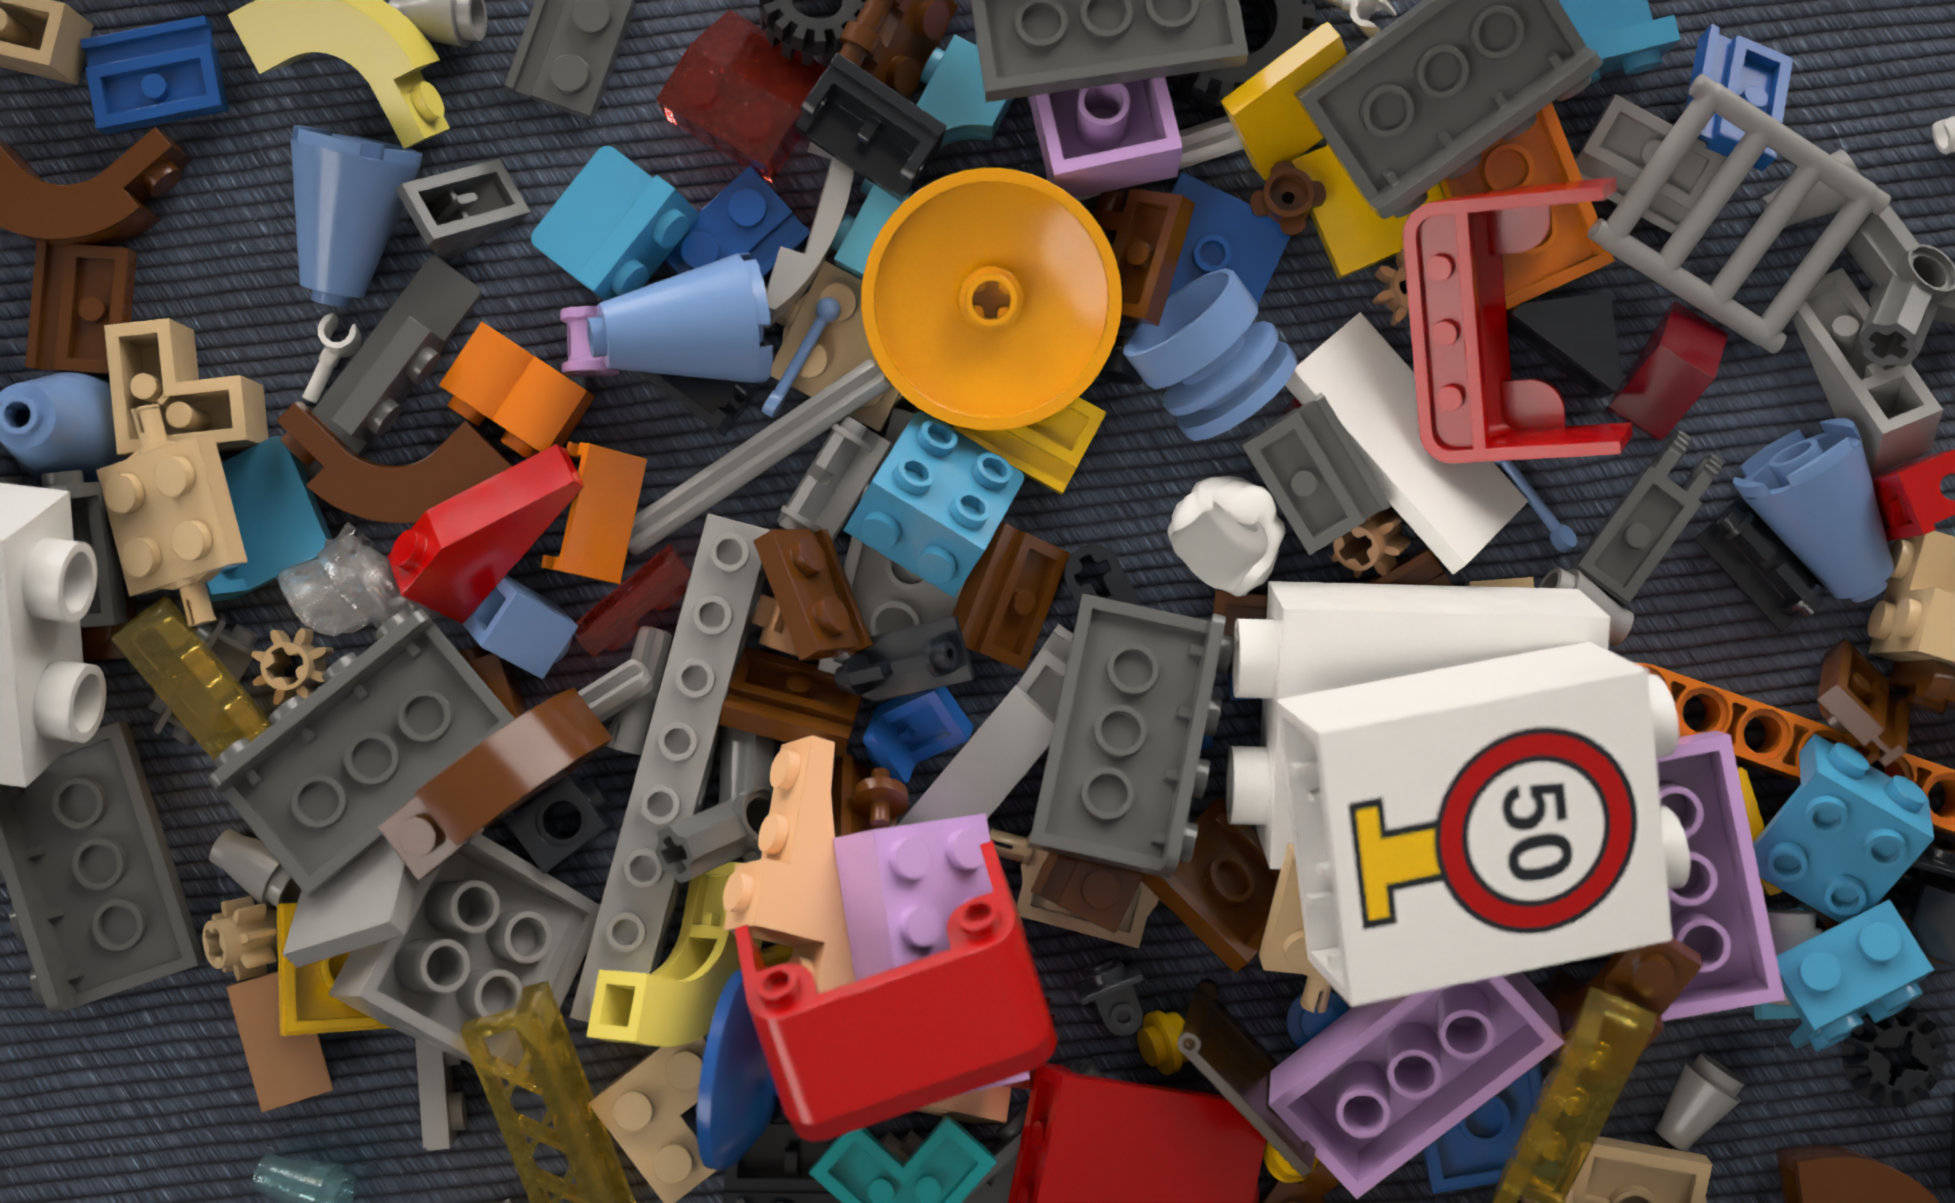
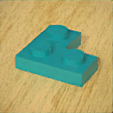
(938, 1171)

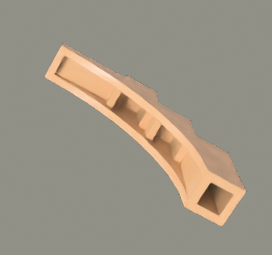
(797, 896)

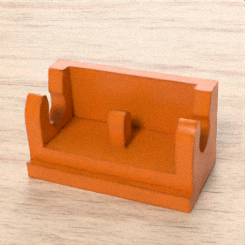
(600, 514)

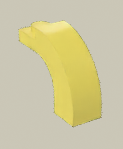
(365, 35)
(681, 995)

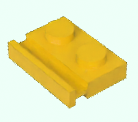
(1047, 449)

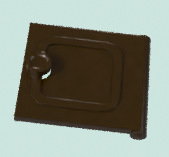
(1238, 1070)

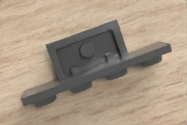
(396, 356)

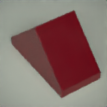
(1670, 372)

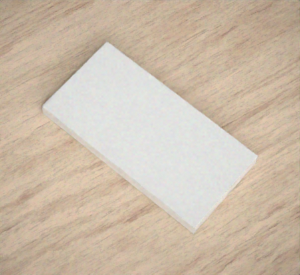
(1374, 397)

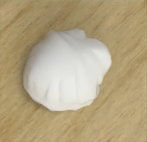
(1228, 533)

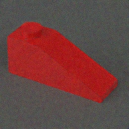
(479, 535)

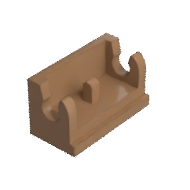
(280, 1066)

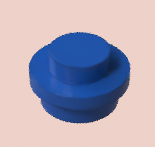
(1305, 1025)

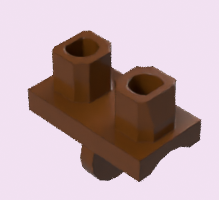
(864, 797)

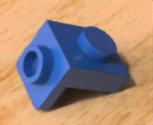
(914, 730)

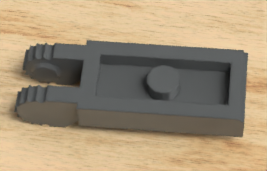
(1645, 522)

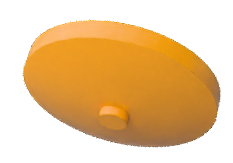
(991, 299)

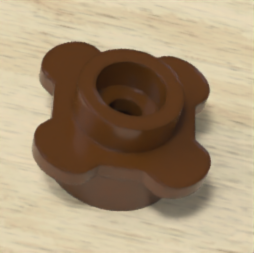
(1288, 180)

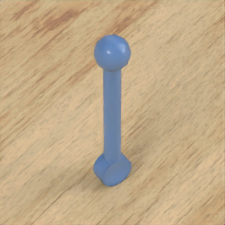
(827, 311)
(1561, 535)

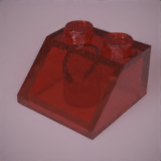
(740, 94)

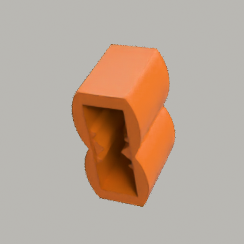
(515, 391)

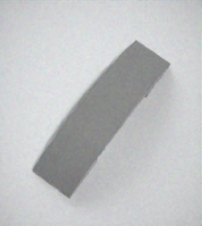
(796, 270)

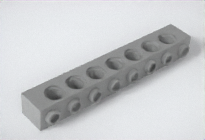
(676, 753)

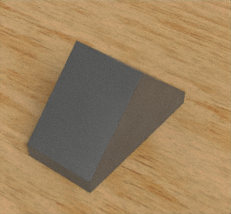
(463, 206)

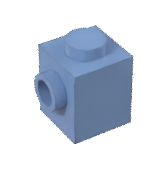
(522, 627)

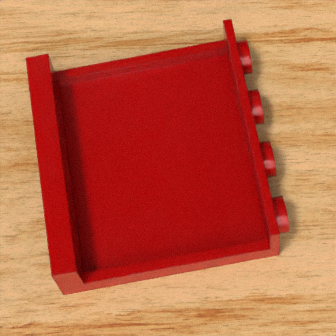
(1132, 1144)

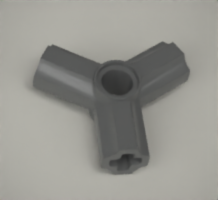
(1909, 289)
(734, 823)

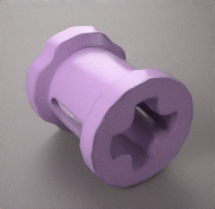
(580, 360)

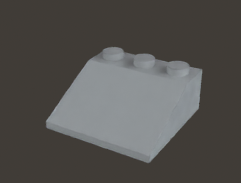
(469, 948)

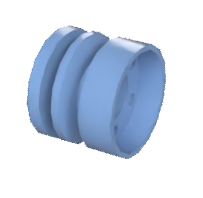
(1211, 355)

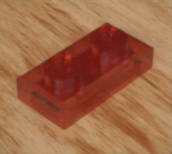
(615, 617)

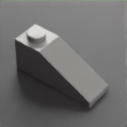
(1887, 402)

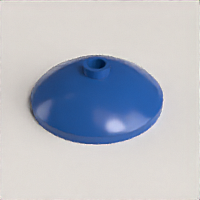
(734, 1084)

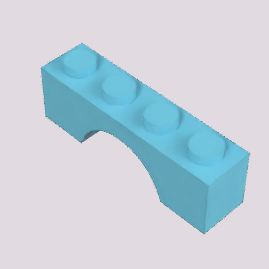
(953, 97)

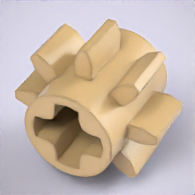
(278, 658)
(242, 938)

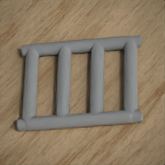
(1760, 132)

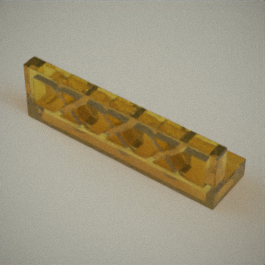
(190, 678)
(566, 1094)
(1575, 1099)

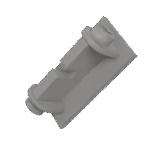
(835, 479)

